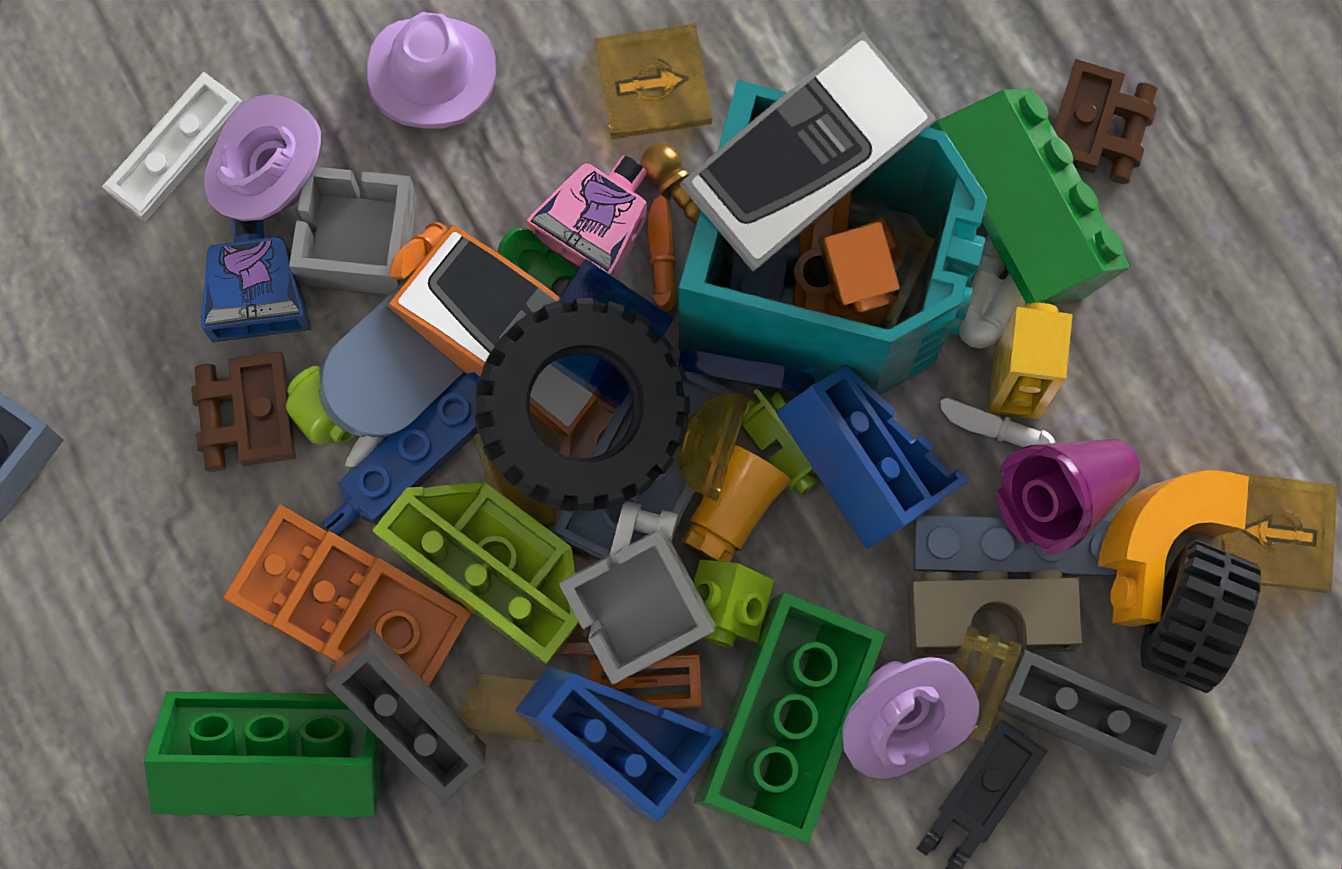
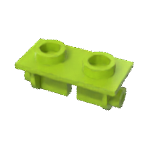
(767, 428)

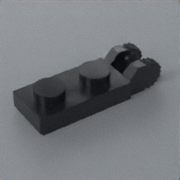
(985, 791)

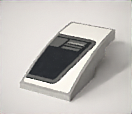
(807, 151)

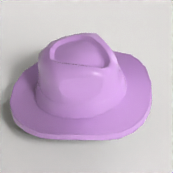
(431, 71)
(262, 158)
(909, 717)

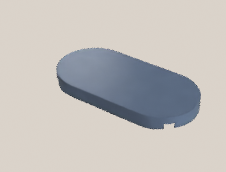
(382, 375)

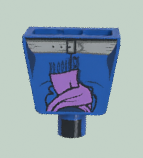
(251, 287)

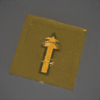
(653, 81)
(1288, 532)

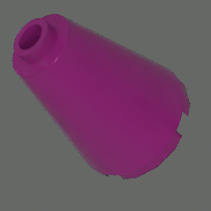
(1064, 489)

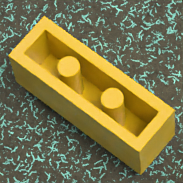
(1030, 361)

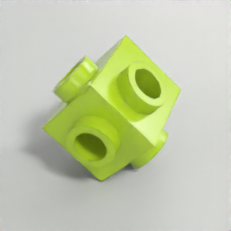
(734, 599)

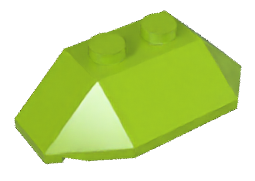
(487, 560)

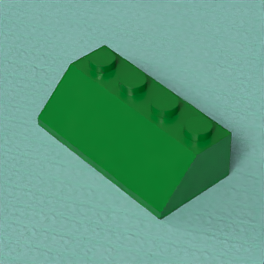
(1036, 202)
(789, 718)
(262, 756)

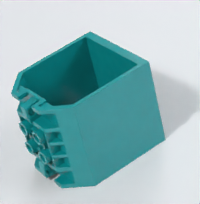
(919, 180)

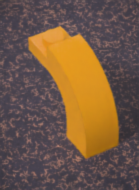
(1148, 525)

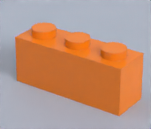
(859, 267)

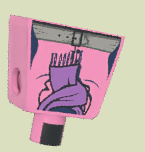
(594, 216)

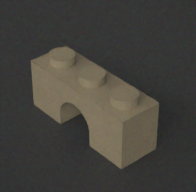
(1040, 607)

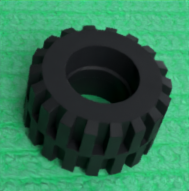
(1203, 616)

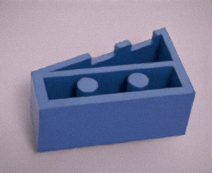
(865, 456)
(619, 740)

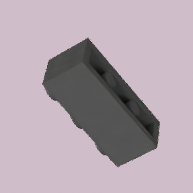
(1089, 714)
(407, 715)

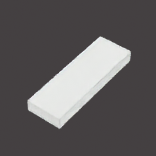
(172, 147)

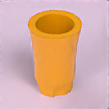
(744, 498)

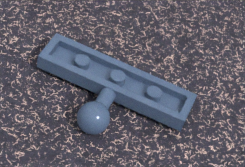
(990, 545)

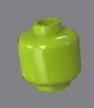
(307, 410)

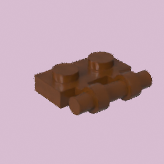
(1086, 114)
(259, 403)

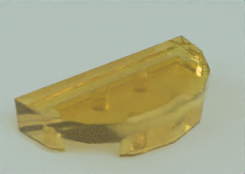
(711, 442)

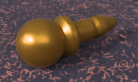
(664, 169)

